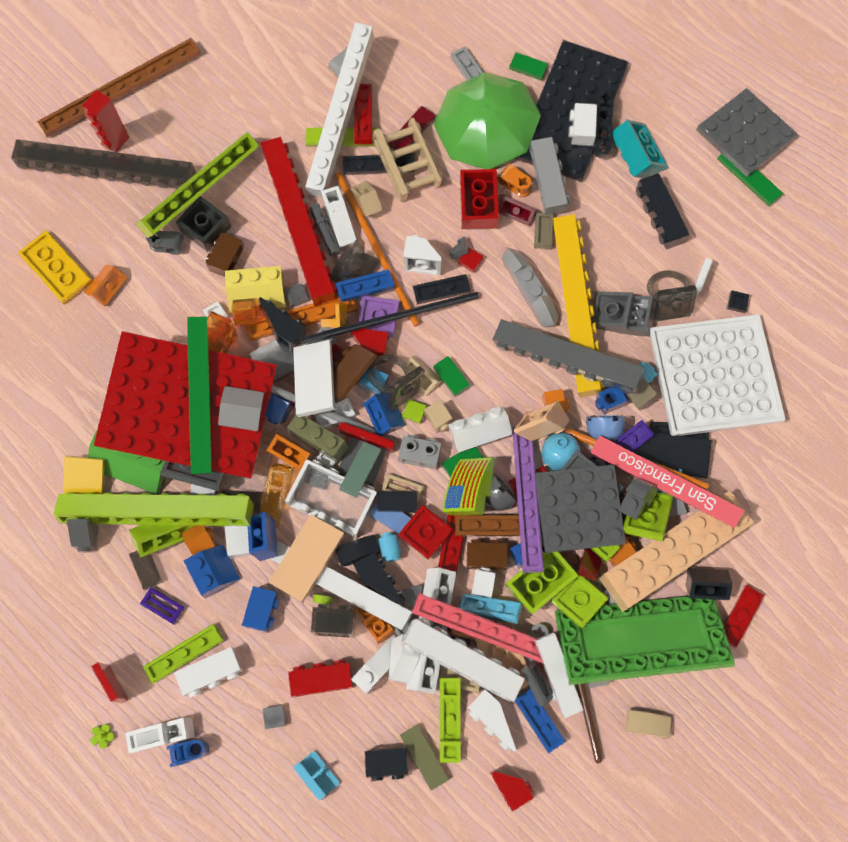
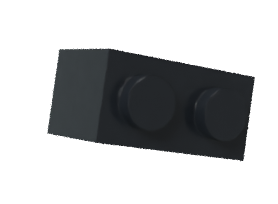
(708, 584)
(386, 763)

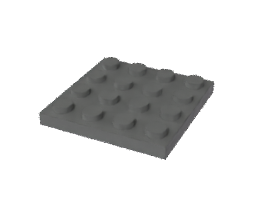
(746, 132)
(579, 509)

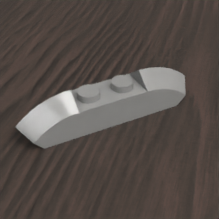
(530, 287)

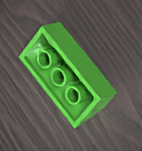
(130, 468)

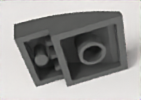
(624, 313)

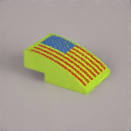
(469, 487)

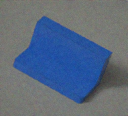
(381, 416)

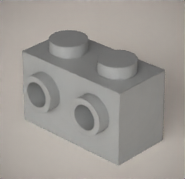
(419, 452)

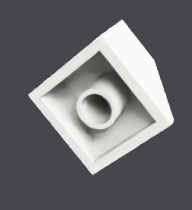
(421, 256)

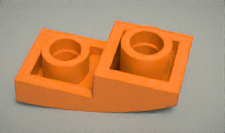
(378, 628)

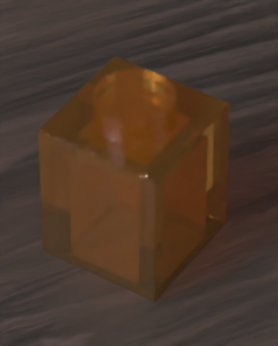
(245, 311)

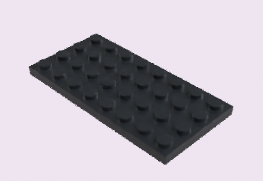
(574, 78)

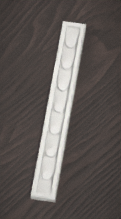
(356, 594)

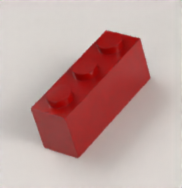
(320, 678)

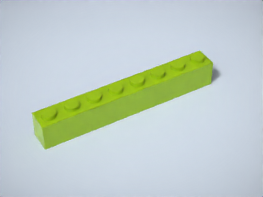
(197, 185)

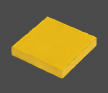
(83, 475)

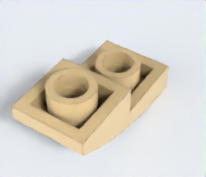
(648, 724)

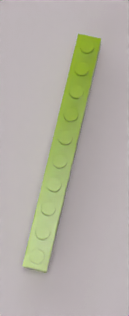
(155, 509)

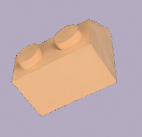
(542, 422)

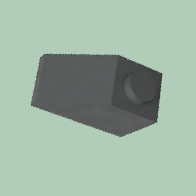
(82, 535)

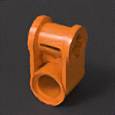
(515, 181)

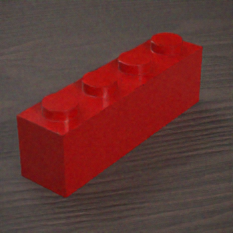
(105, 121)

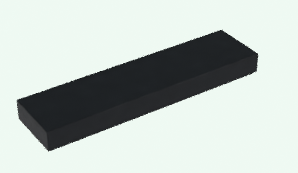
(371, 164)

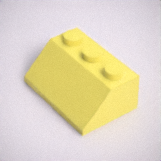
(256, 283)

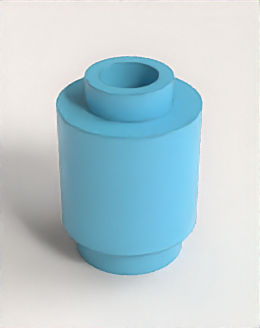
(390, 547)

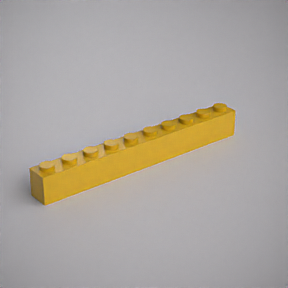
(576, 293)

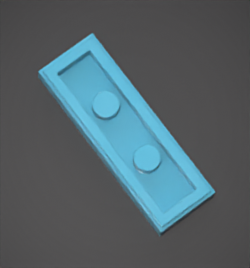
(491, 608)

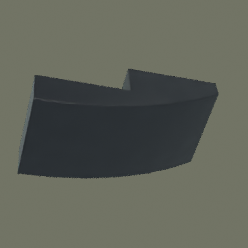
(357, 549)

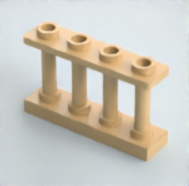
(395, 172)

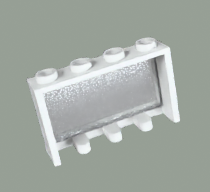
(318, 494)

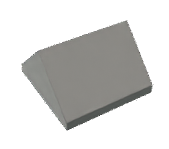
(240, 408)

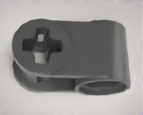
(166, 242)

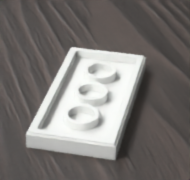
(314, 378)

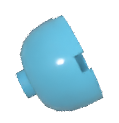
(558, 450)

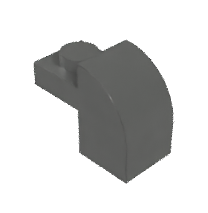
(638, 495)

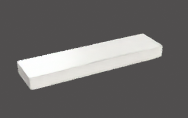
(555, 668)

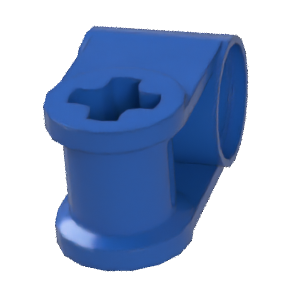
(184, 752)

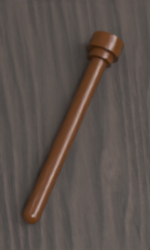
(589, 723)

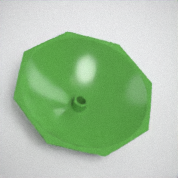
(487, 120)

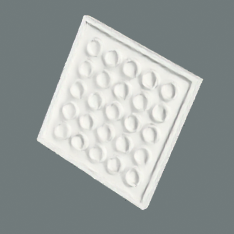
(716, 375)

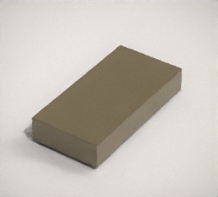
(543, 231)

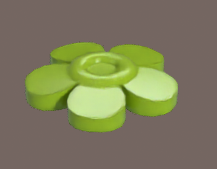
(102, 736)

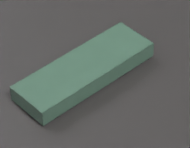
(360, 469)

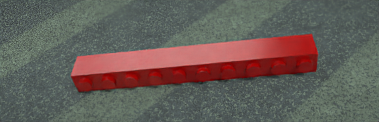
(298, 222)

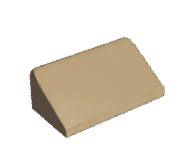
(430, 379)

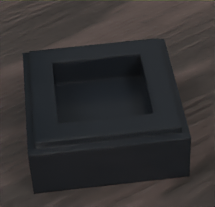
(738, 301)

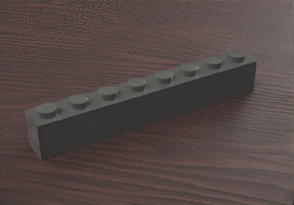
(569, 356)

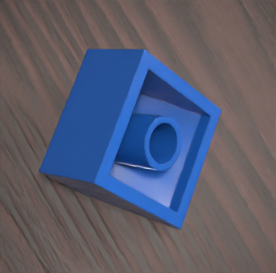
(211, 570)

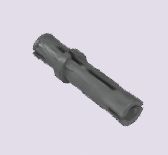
(321, 223)

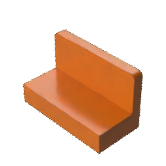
(105, 284)

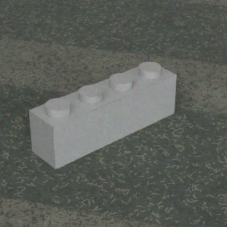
(548, 175)

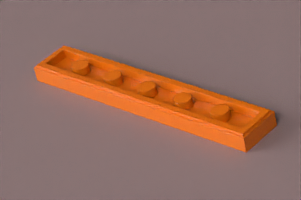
(306, 314)

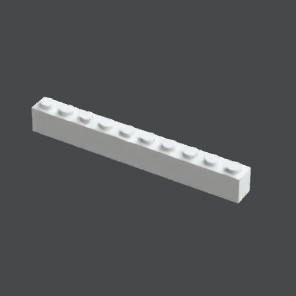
(340, 109)

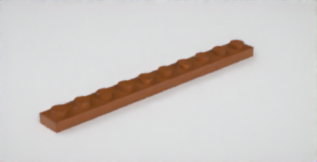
(122, 85)
(494, 525)

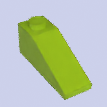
(152, 538)

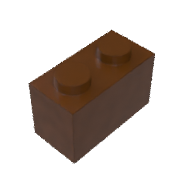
(224, 254)
(486, 555)

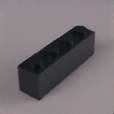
(662, 211)

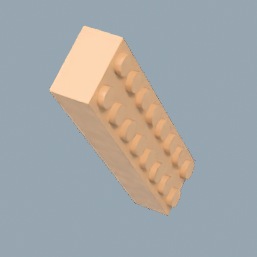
(664, 560)

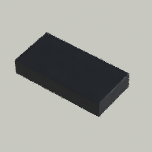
(397, 502)

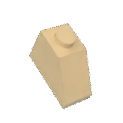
(366, 199)

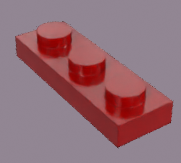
(741, 614)

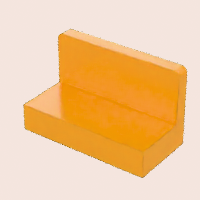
(341, 317)

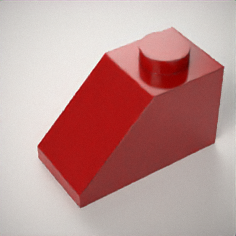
(371, 340)
(513, 789)

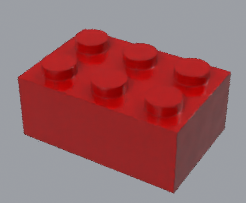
(479, 199)

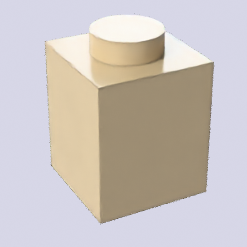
(438, 416)

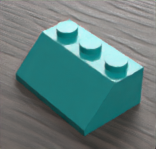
(639, 149)

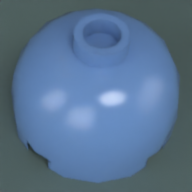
(607, 426)

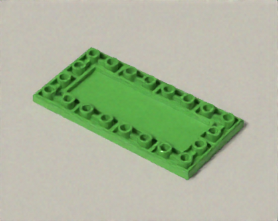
(644, 640)

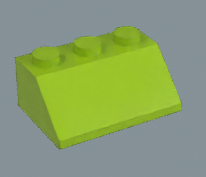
(539, 587)

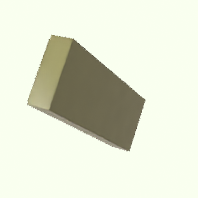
(424, 757)

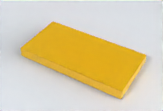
(55, 267)

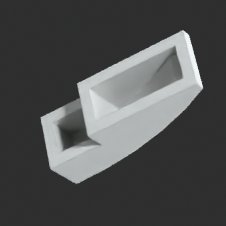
(160, 735)

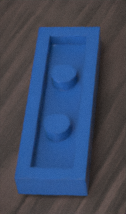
(365, 285)
(539, 721)

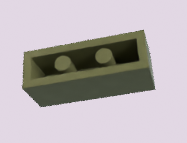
(318, 438)

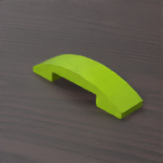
(450, 720)

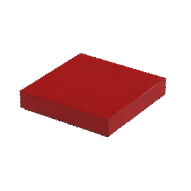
(425, 532)
(109, 682)

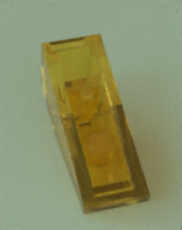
(277, 491)

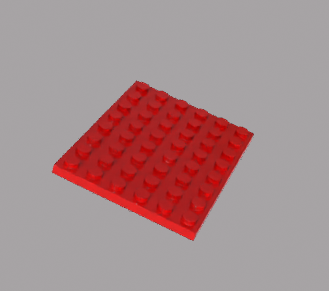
(149, 404)

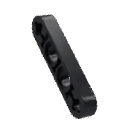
(604, 124)

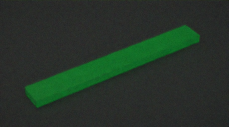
(199, 395)

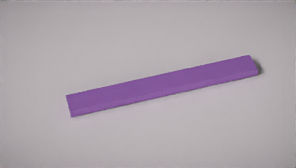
(527, 504)

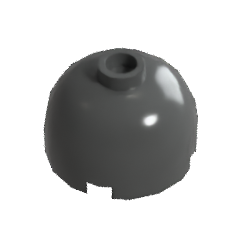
(501, 496)

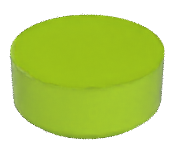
(322, 599)

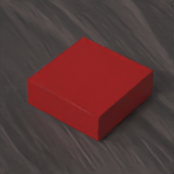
(471, 260)

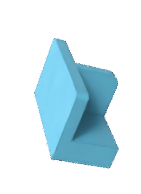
(316, 775)

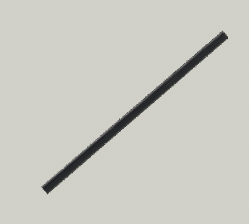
(388, 318)

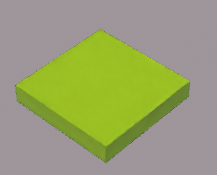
(579, 601)

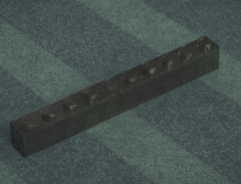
(101, 164)

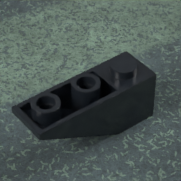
(283, 327)
(375, 578)

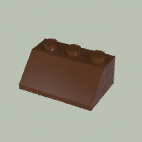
(350, 369)

